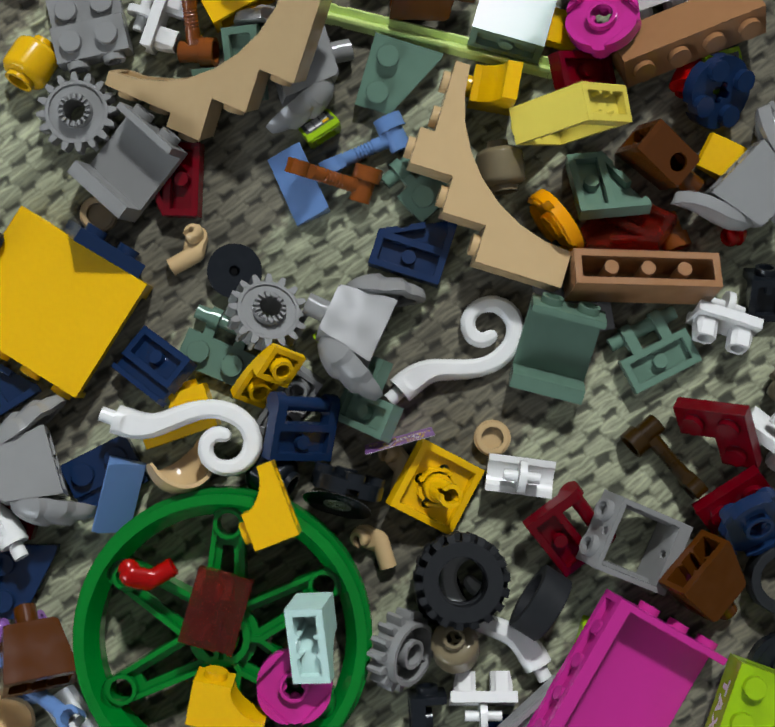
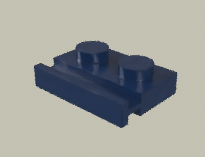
(154, 366)
(87, 471)

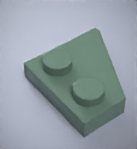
(393, 72)
(601, 188)

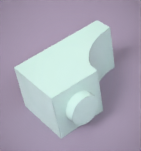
(310, 637)

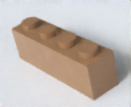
(687, 34)
(642, 276)

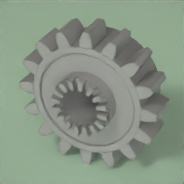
(59, 108)
(266, 296)
(400, 650)

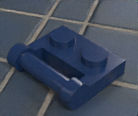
(300, 439)

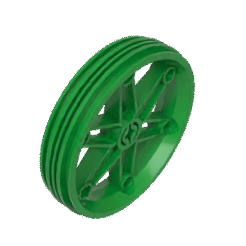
(89, 648)

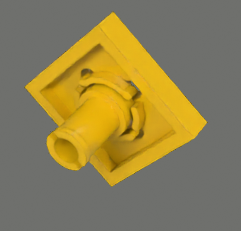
(446, 491)

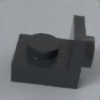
(760, 291)
(418, 698)

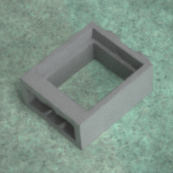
(668, 537)

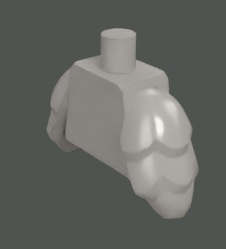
(306, 98)
(355, 324)
(31, 469)

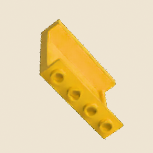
(60, 304)

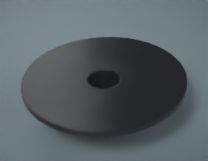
(230, 266)

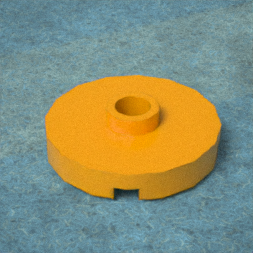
(555, 220)

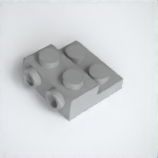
(88, 33)

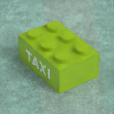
(744, 695)

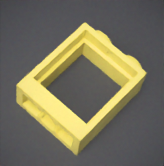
(570, 114)

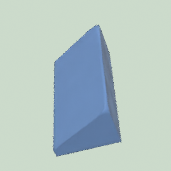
(301, 194)
(118, 494)

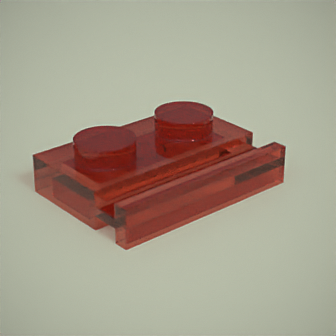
(215, 610)

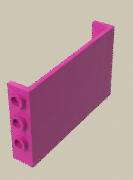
(625, 669)

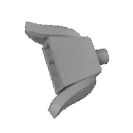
(746, 190)

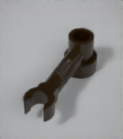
(647, 436)

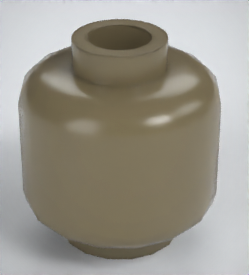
(501, 166)
(455, 649)

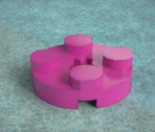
(604, 37)
(287, 707)

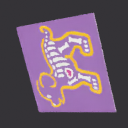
(399, 440)

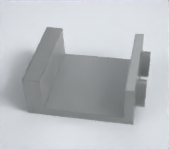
(131, 164)

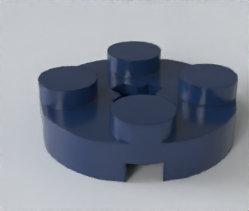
(735, 83)
(740, 517)

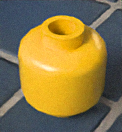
(30, 63)

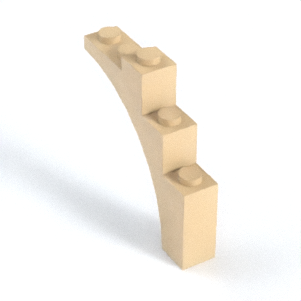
(195, 103)
(446, 156)

